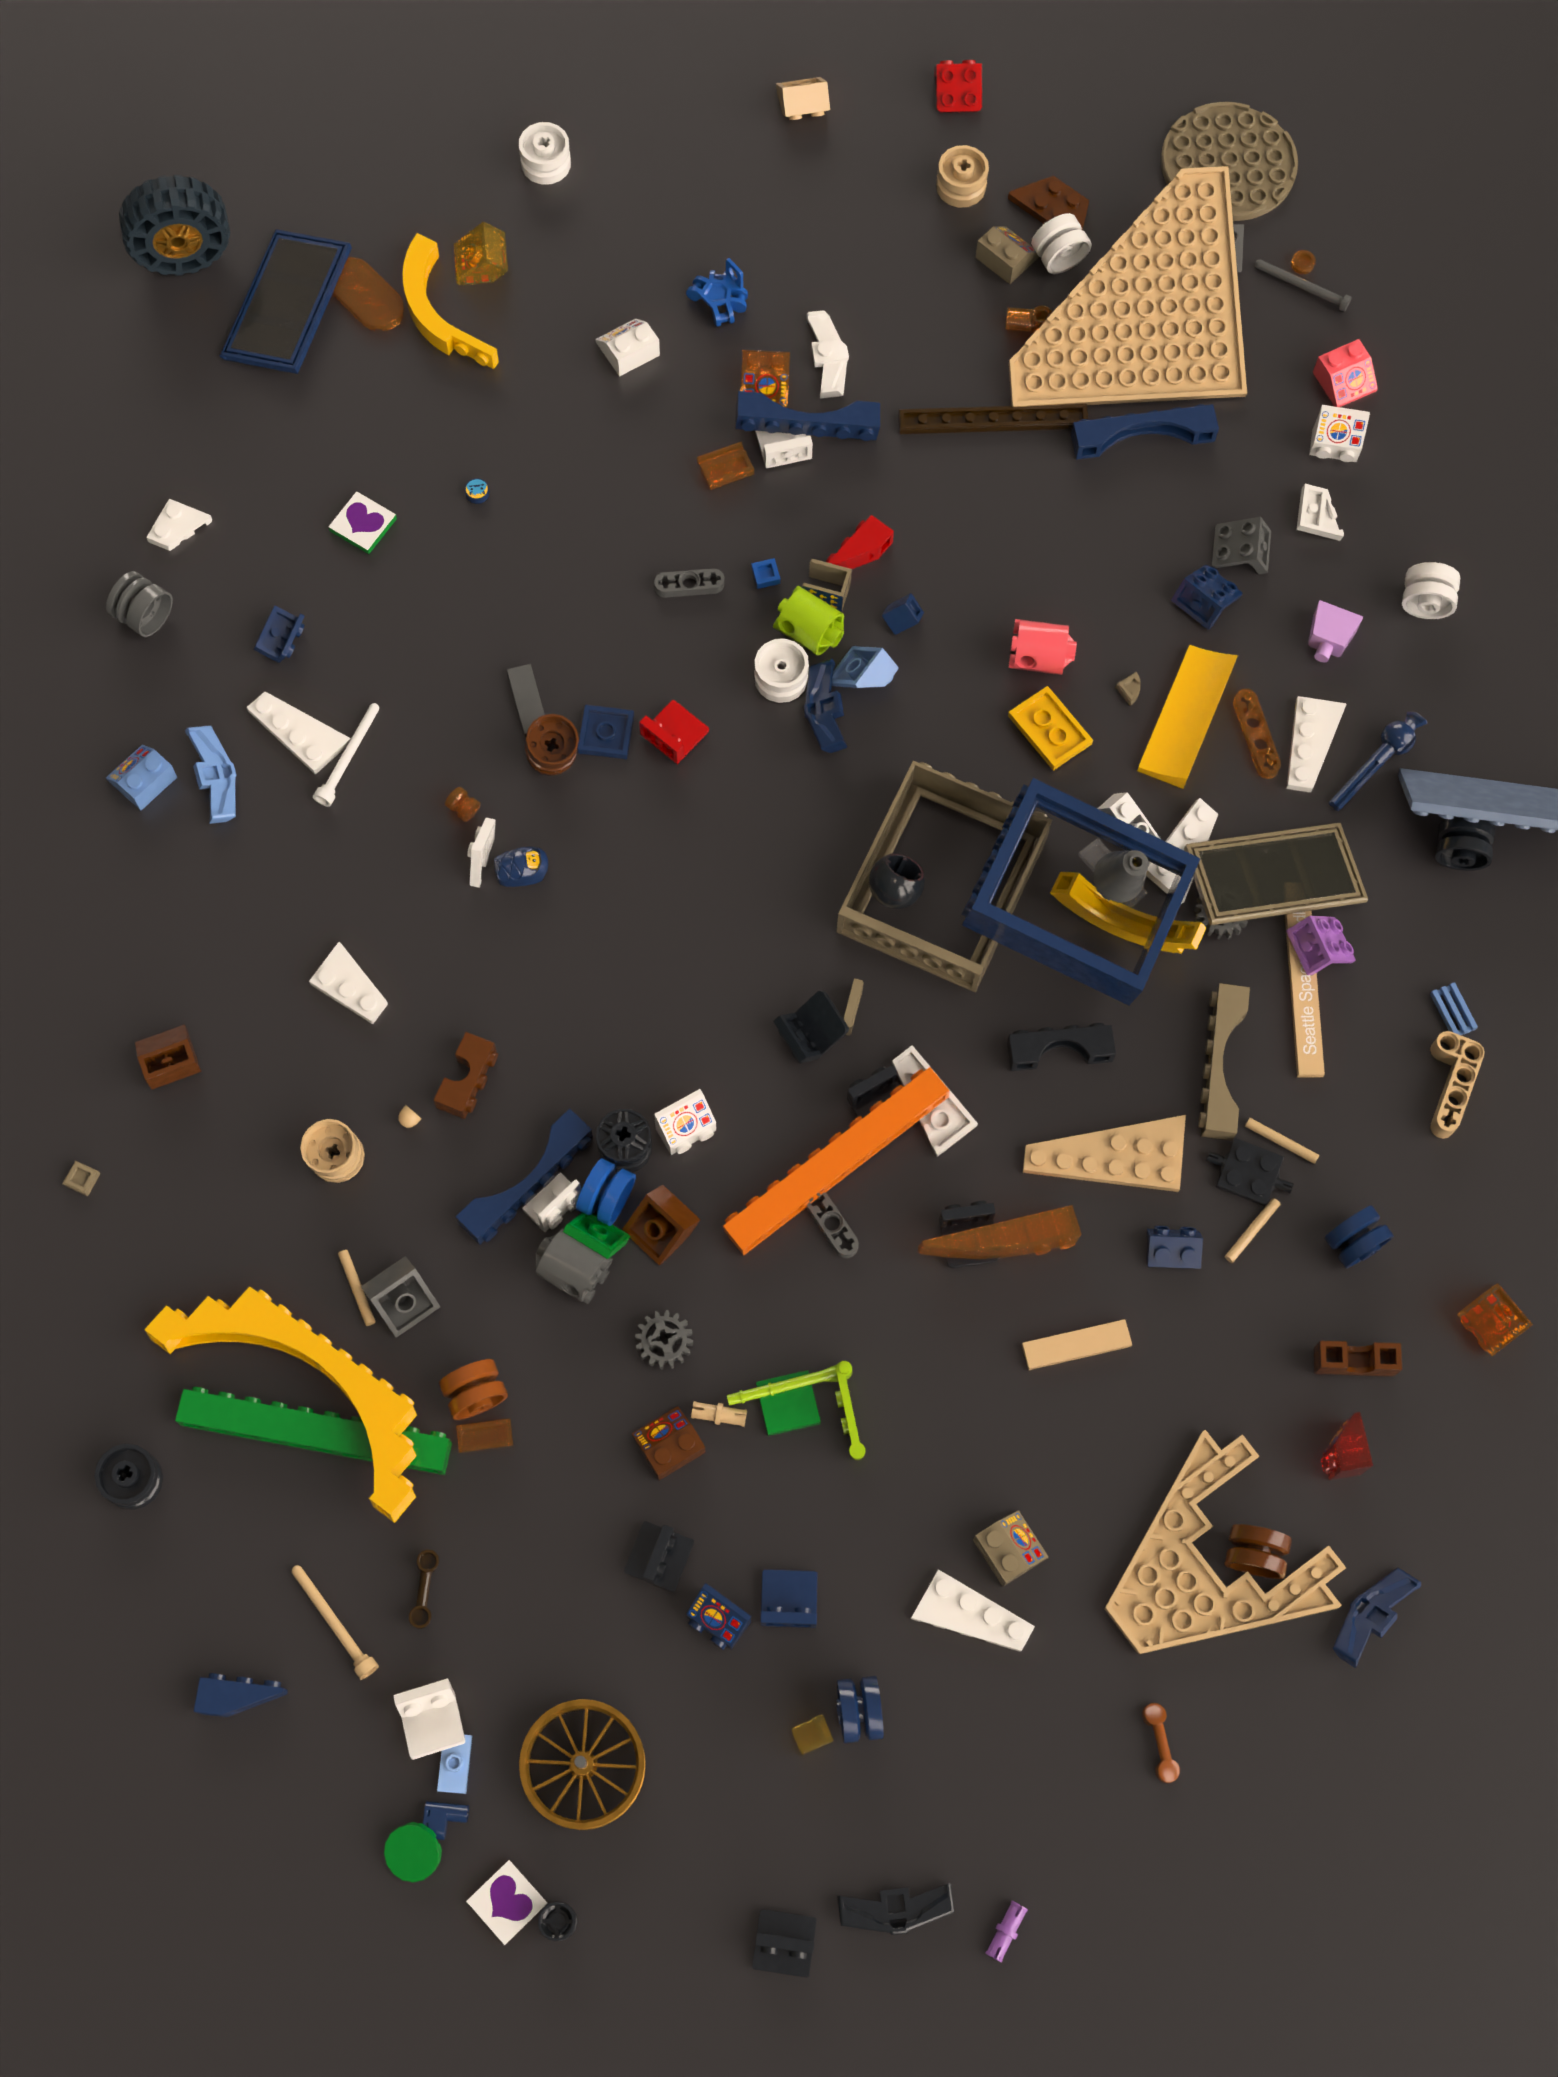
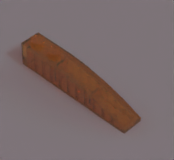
(1009, 1238)

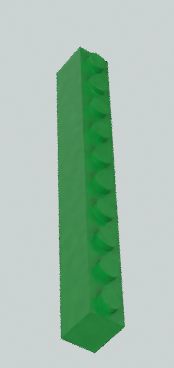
(300, 1428)

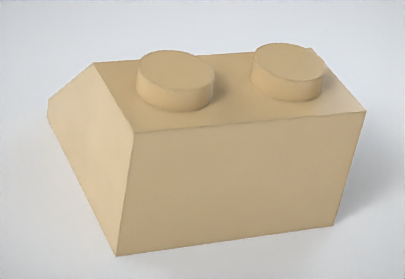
(803, 97)

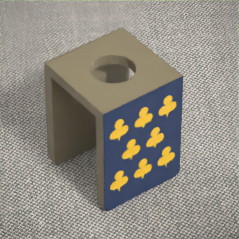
(832, 574)

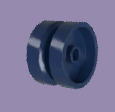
(1361, 1240)
(859, 1709)

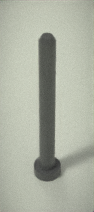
(1341, 301)

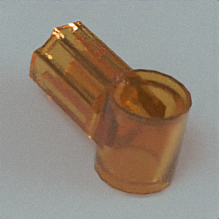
(1027, 318)

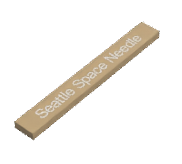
(1304, 1010)

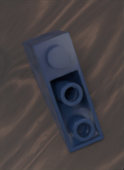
(227, 1698)

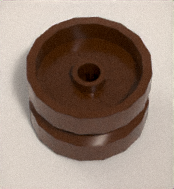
(1258, 1551)

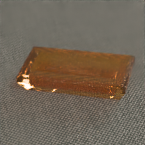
(484, 1435)

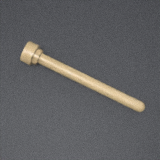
(363, 1663)

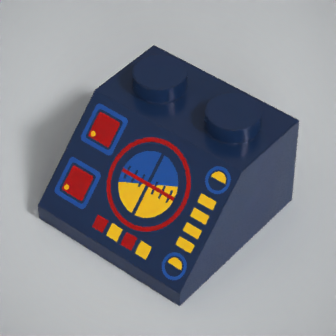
(718, 1617)

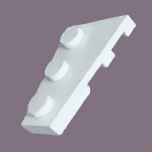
(348, 985)

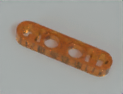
(1261, 732)

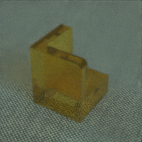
(812, 1735)

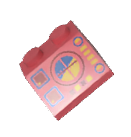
(1346, 373)

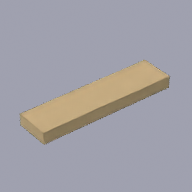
(1076, 1344)

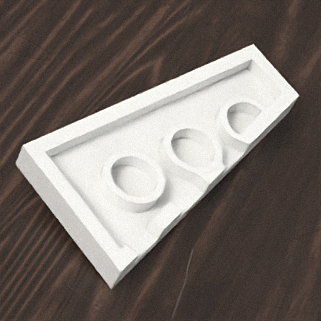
(1311, 737)

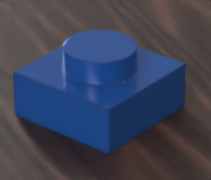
(765, 573)

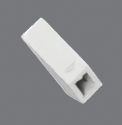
(1125, 809)

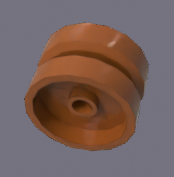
(473, 1389)

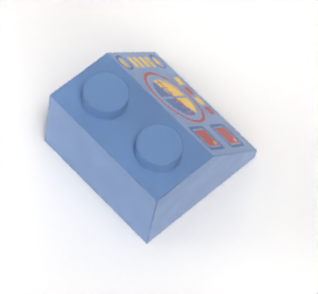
(142, 776)

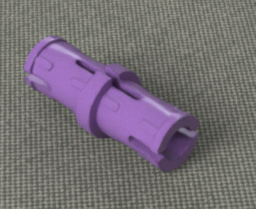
(1006, 1931)

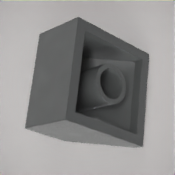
(400, 1296)

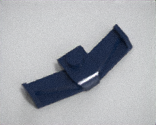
(824, 707)
(1372, 1614)

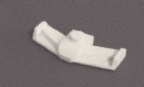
(828, 353)

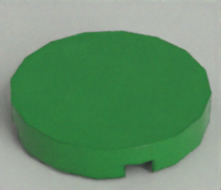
(412, 1852)

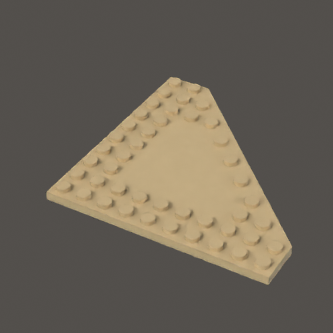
(1151, 314)

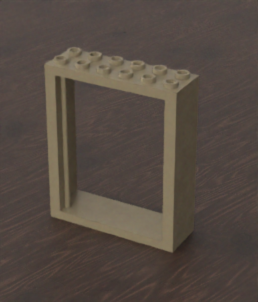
(970, 801)

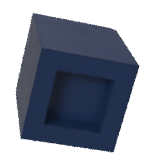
(903, 614)

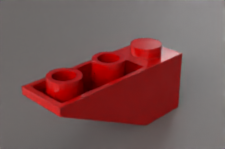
(865, 545)

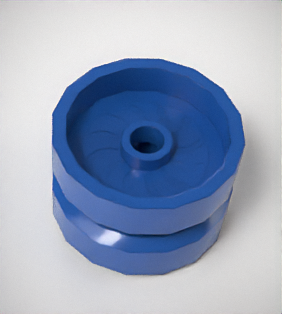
(605, 1192)

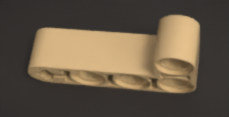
(1454, 1087)

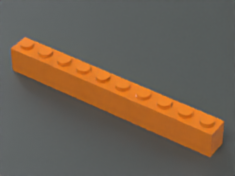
(836, 1160)

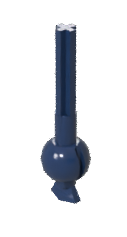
(1396, 739)

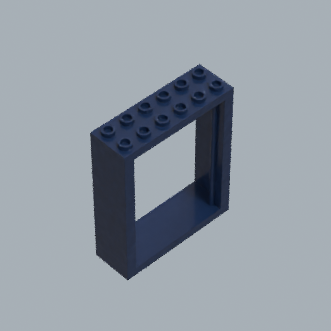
(1049, 948)

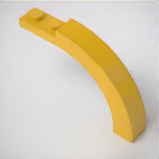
(416, 270)

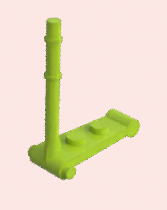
(836, 1373)

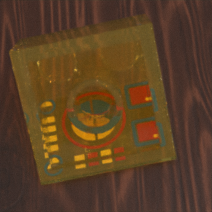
(481, 255)

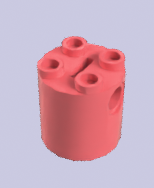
(1041, 647)

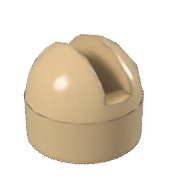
(408, 1117)

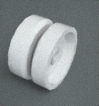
(544, 153)
(1061, 243)
(1431, 590)
(781, 670)

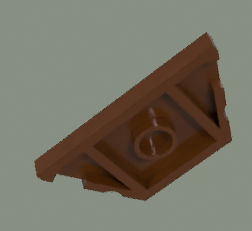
(1050, 199)

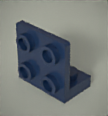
(1205, 595)
(789, 1598)

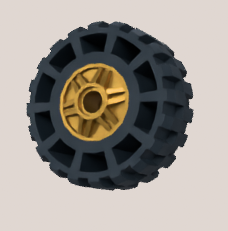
(174, 225)

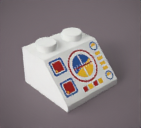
(629, 346)
(1339, 433)
(685, 1123)

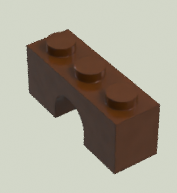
(459, 1096)
(1370, 1360)

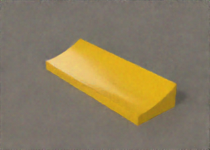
(1186, 715)

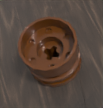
(551, 730)

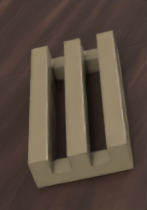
(853, 1004)

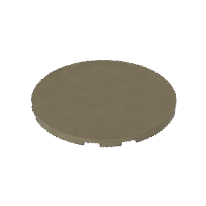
(1249, 142)

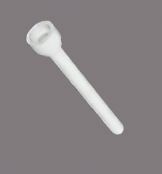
(325, 794)

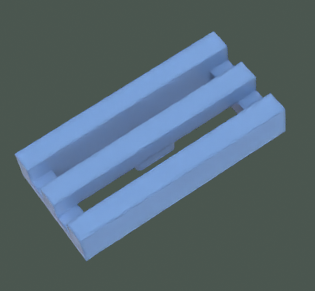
(1452, 988)

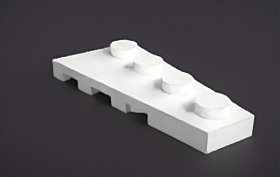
(300, 733)
(1192, 828)
(948, 1120)
(965, 1611)

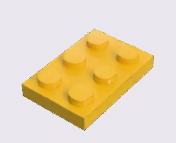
(1050, 728)

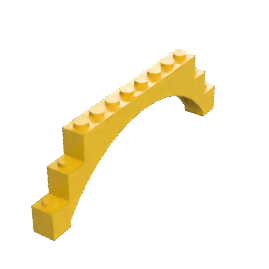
(260, 1322)

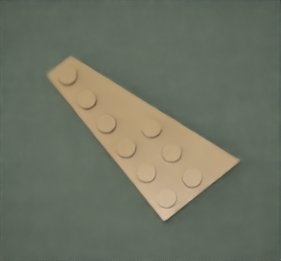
(1128, 1155)

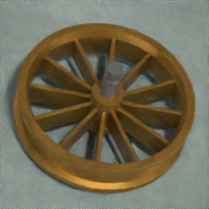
(582, 1764)

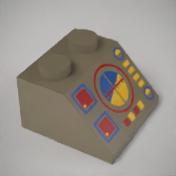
(1005, 253)
(1010, 1548)

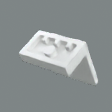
(783, 448)
(553, 1202)
(430, 1718)

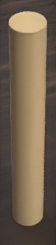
(1282, 1140)
(1252, 1230)
(355, 1285)

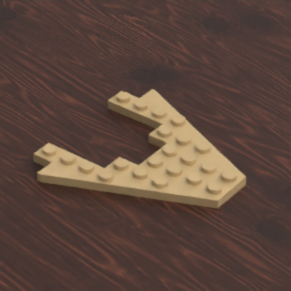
(1175, 1595)

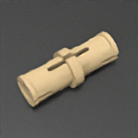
(719, 1413)

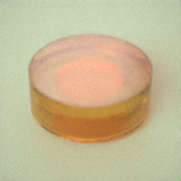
(1303, 262)

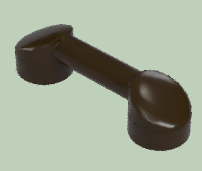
(427, 1563)

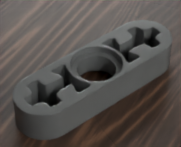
(707, 587)
(829, 1234)

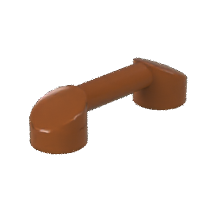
(1168, 1769)

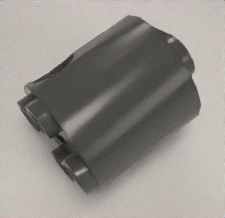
(571, 1266)

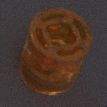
(462, 804)

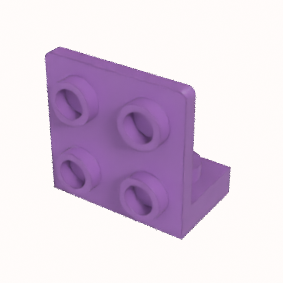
(1320, 943)

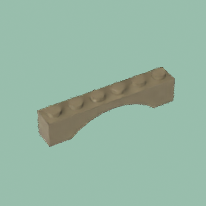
(1220, 1110)

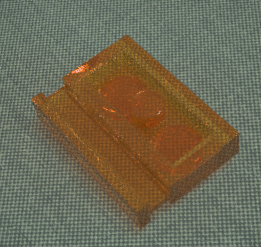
(725, 465)

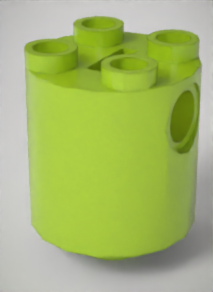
(810, 621)

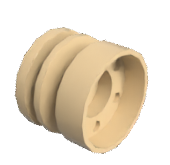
(330, 1137)

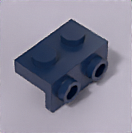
(278, 634)
(1174, 1247)

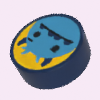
(477, 490)

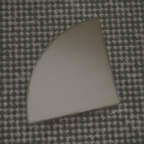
(1129, 688)

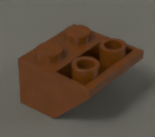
(167, 1057)

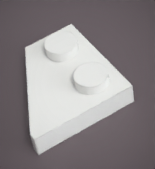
(1317, 513)
(176, 524)
(480, 850)

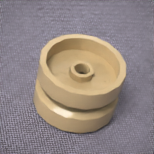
(962, 176)

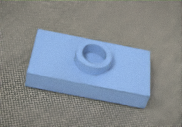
(455, 1768)

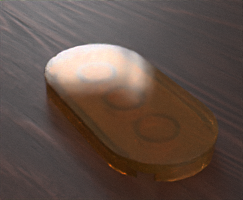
(368, 296)

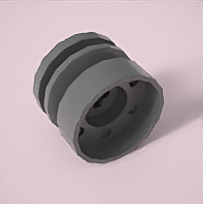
(139, 603)

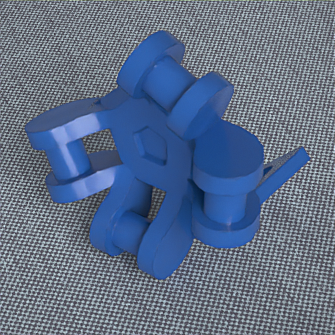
(718, 292)

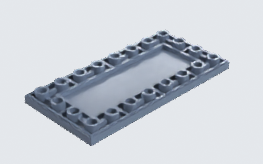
(1480, 799)

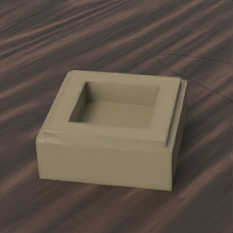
(81, 1178)

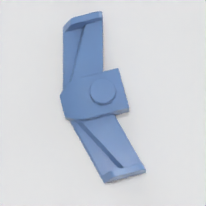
(215, 773)

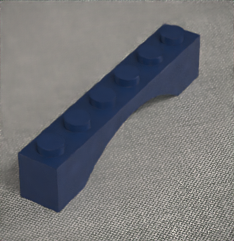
(760, 413)
(1190, 424)
(486, 1214)

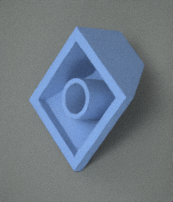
(864, 668)

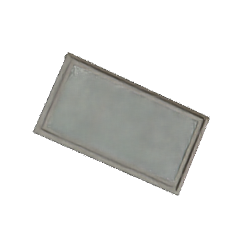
(1276, 873)

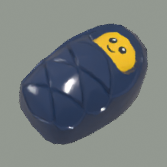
(521, 866)

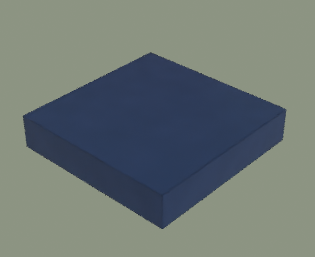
(606, 731)

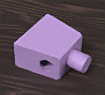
(1332, 630)

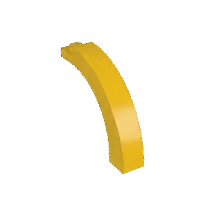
(1119, 919)

